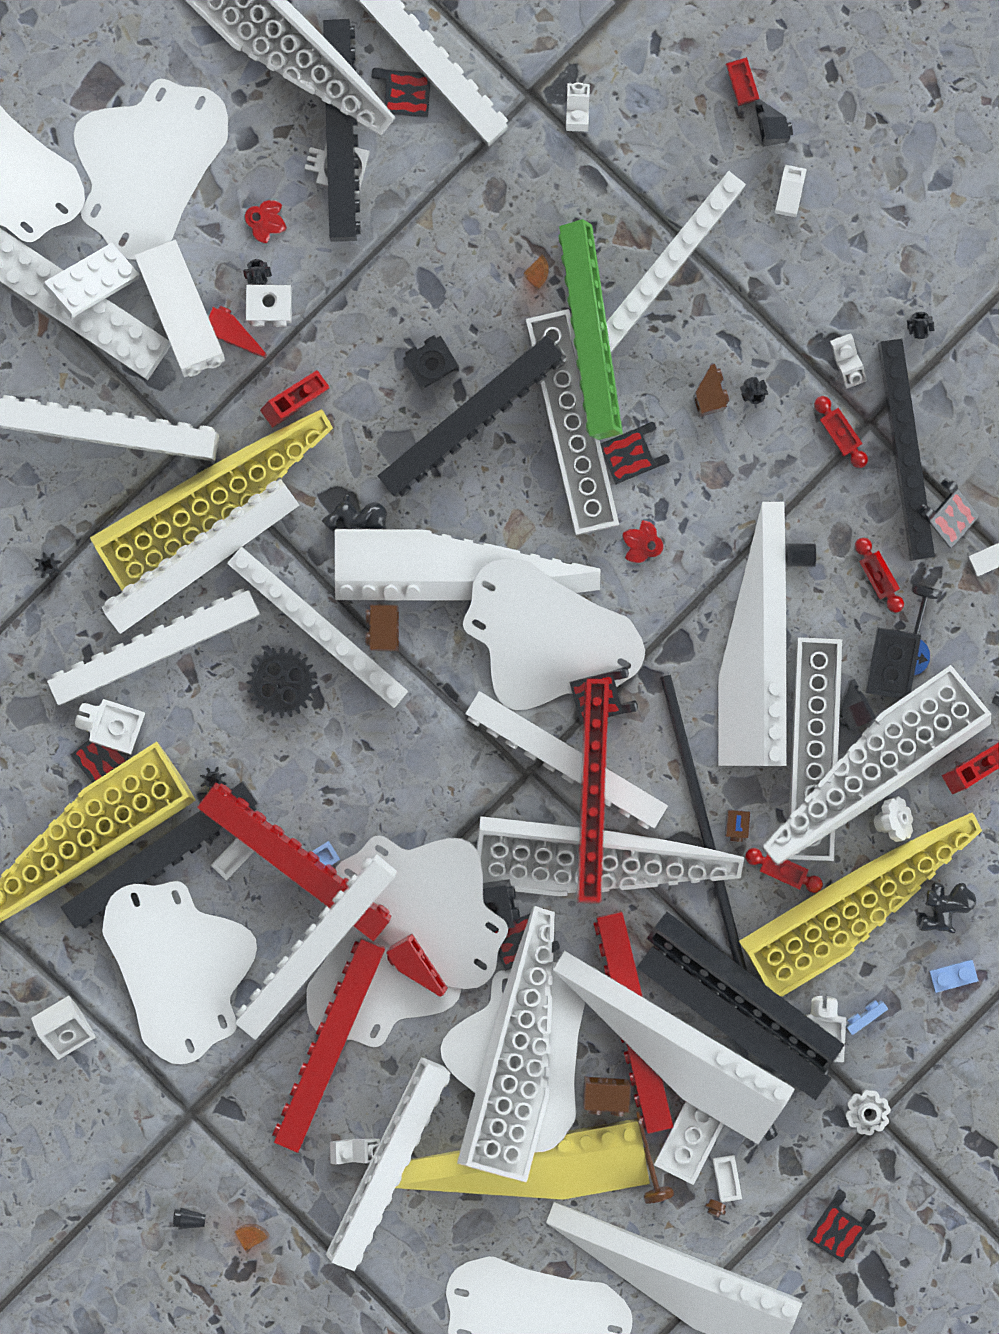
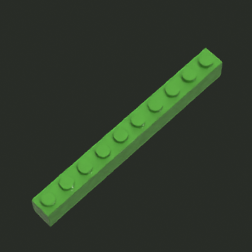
(590, 330)

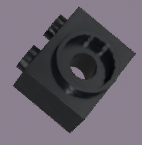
(434, 349)
(503, 896)

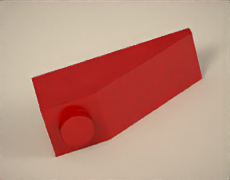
(230, 330)
(294, 398)
(972, 770)
(413, 962)

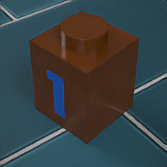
(737, 825)

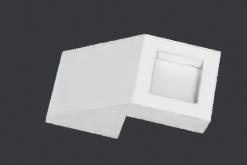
(577, 107)
(790, 191)
(848, 361)
(353, 1150)

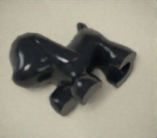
(370, 517)
(959, 900)

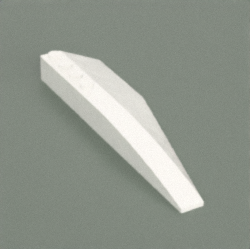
(291, 46)
(430, 566)
(755, 654)
(887, 756)
(545, 858)
(682, 1056)
(515, 1068)
(684, 1285)

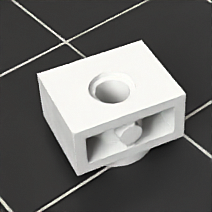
(278, 314)

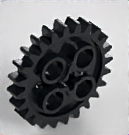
(287, 663)

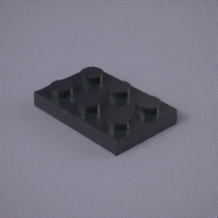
(893, 663)

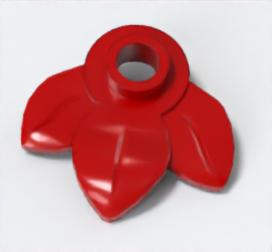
(268, 220)
(639, 542)

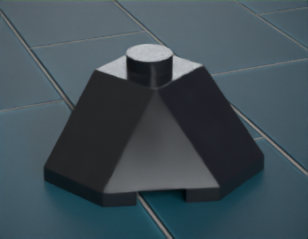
(772, 125)
(854, 707)

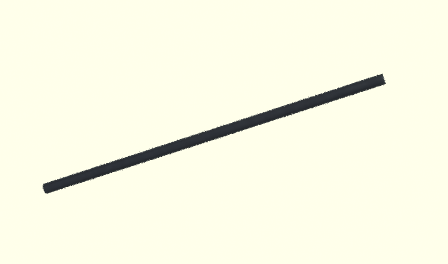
(701, 816)

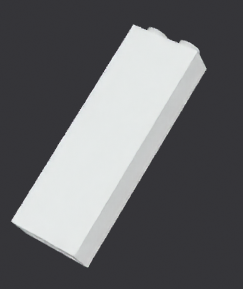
(180, 308)

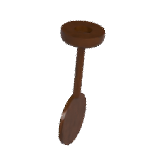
(658, 1193)

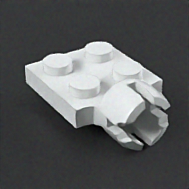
(111, 725)
(829, 1020)

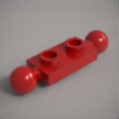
(841, 432)
(879, 575)
(785, 871)

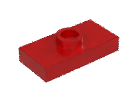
(742, 81)

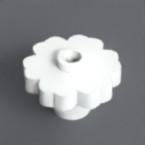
(895, 819)
(876, 1120)

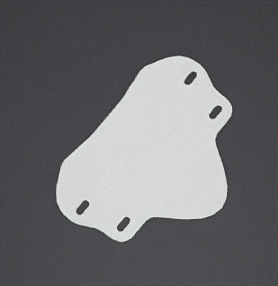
(148, 162)
(33, 183)
(545, 634)
(440, 903)
(177, 967)
(388, 999)
(468, 1041)
(530, 1302)

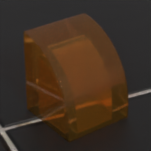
(537, 273)
(251, 1235)

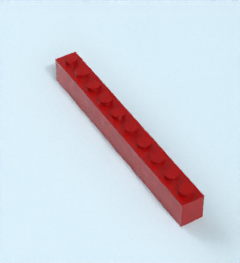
(592, 791)
(286, 854)
(622, 969)
(329, 1045)

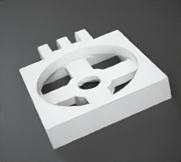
(321, 163)

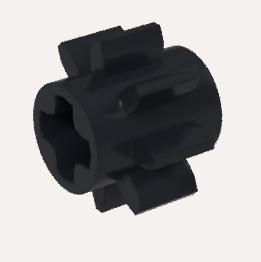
(257, 272)
(920, 325)
(754, 390)
(49, 571)
(218, 776)

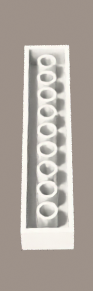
(101, 324)
(107, 429)
(577, 452)
(814, 727)

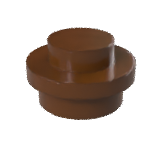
(715, 1208)

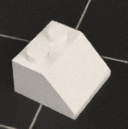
(62, 1027)

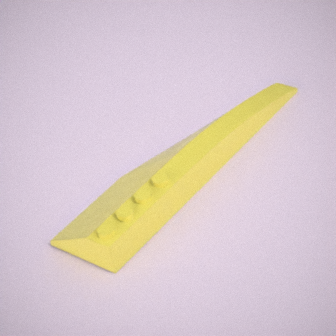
(192, 507)
(94, 827)
(843, 914)
(580, 1165)

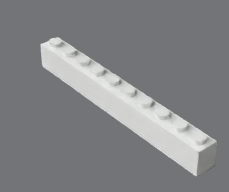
(436, 67)
(673, 258)
(199, 556)
(318, 627)
(154, 647)
(562, 757)
(315, 946)
(388, 1164)

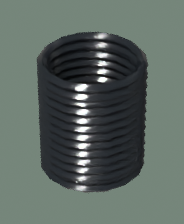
(801, 555)

